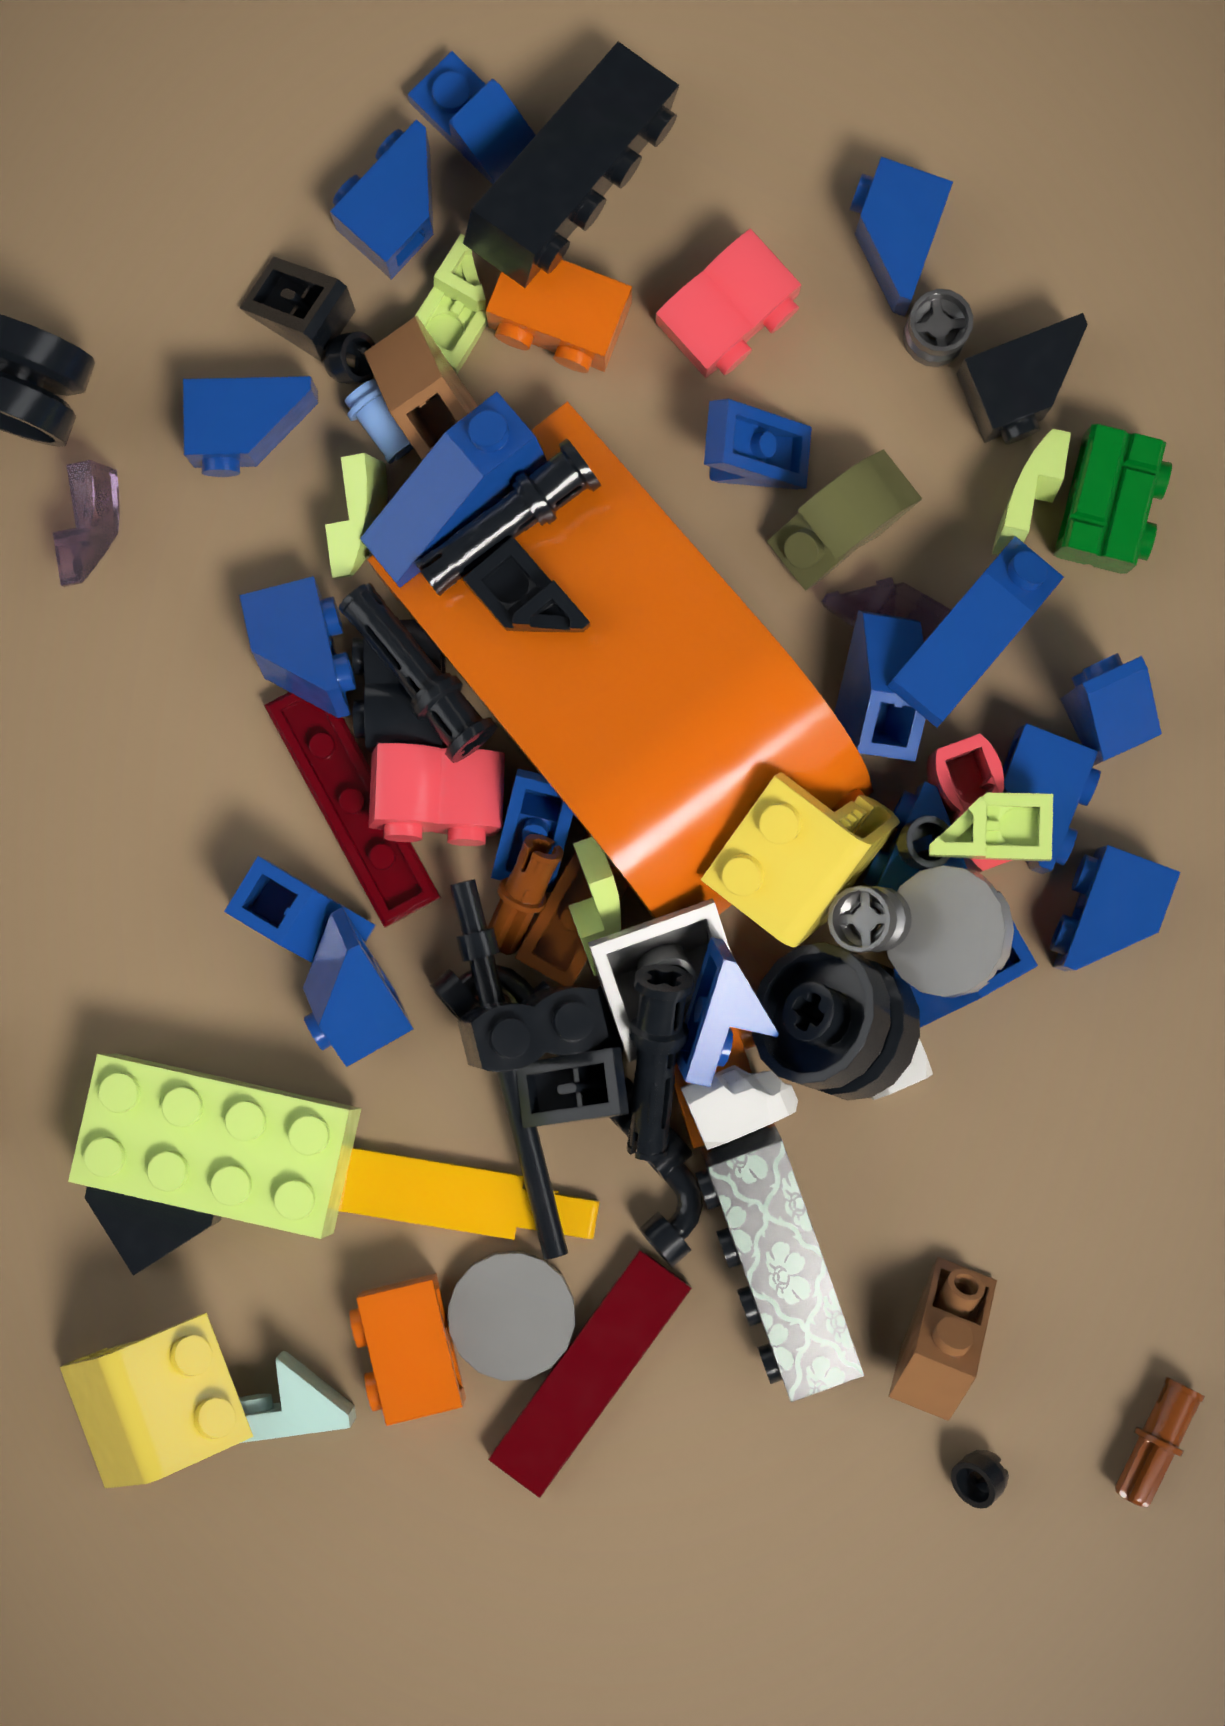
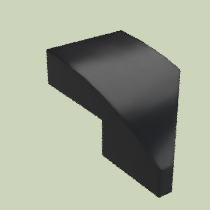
(522, 594)

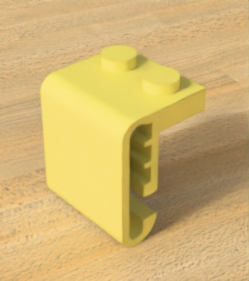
(797, 857)
(156, 1403)

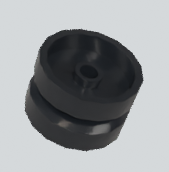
(31, 373)
(839, 1021)

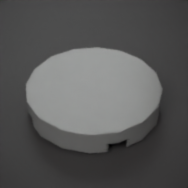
(956, 932)
(511, 1315)

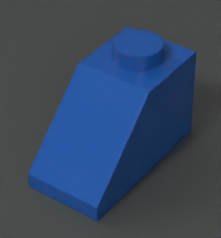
(898, 225)
(241, 419)
(351, 995)

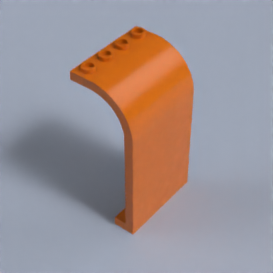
(660, 710)

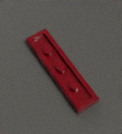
(341, 787)
(589, 1373)

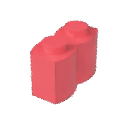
(729, 305)
(963, 775)
(423, 791)

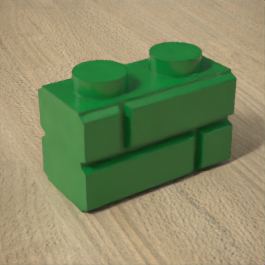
(1112, 499)

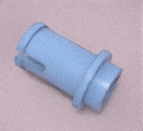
(371, 411)

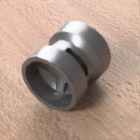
(939, 315)
(854, 919)

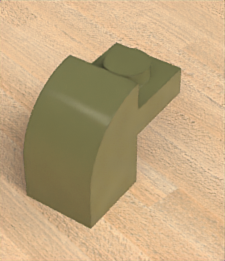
(843, 518)

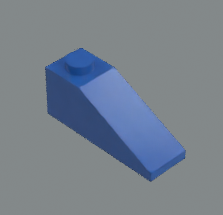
(453, 485)
(975, 632)

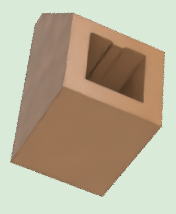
(418, 385)
(944, 1340)

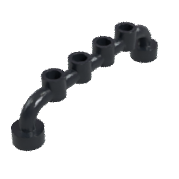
(664, 1235)

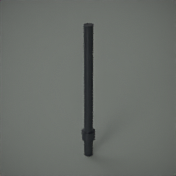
(478, 947)

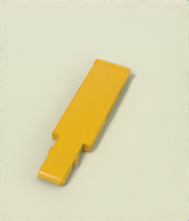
(452, 1196)

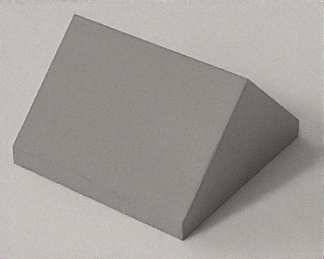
(671, 939)

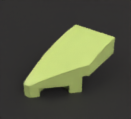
(455, 306)
(1037, 481)
(366, 497)
(1001, 829)
(602, 912)

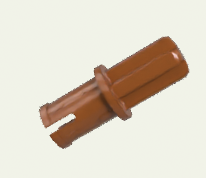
(524, 891)
(1158, 1442)

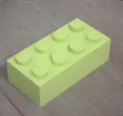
(215, 1145)

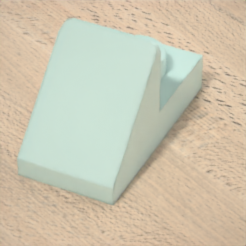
(305, 1405)

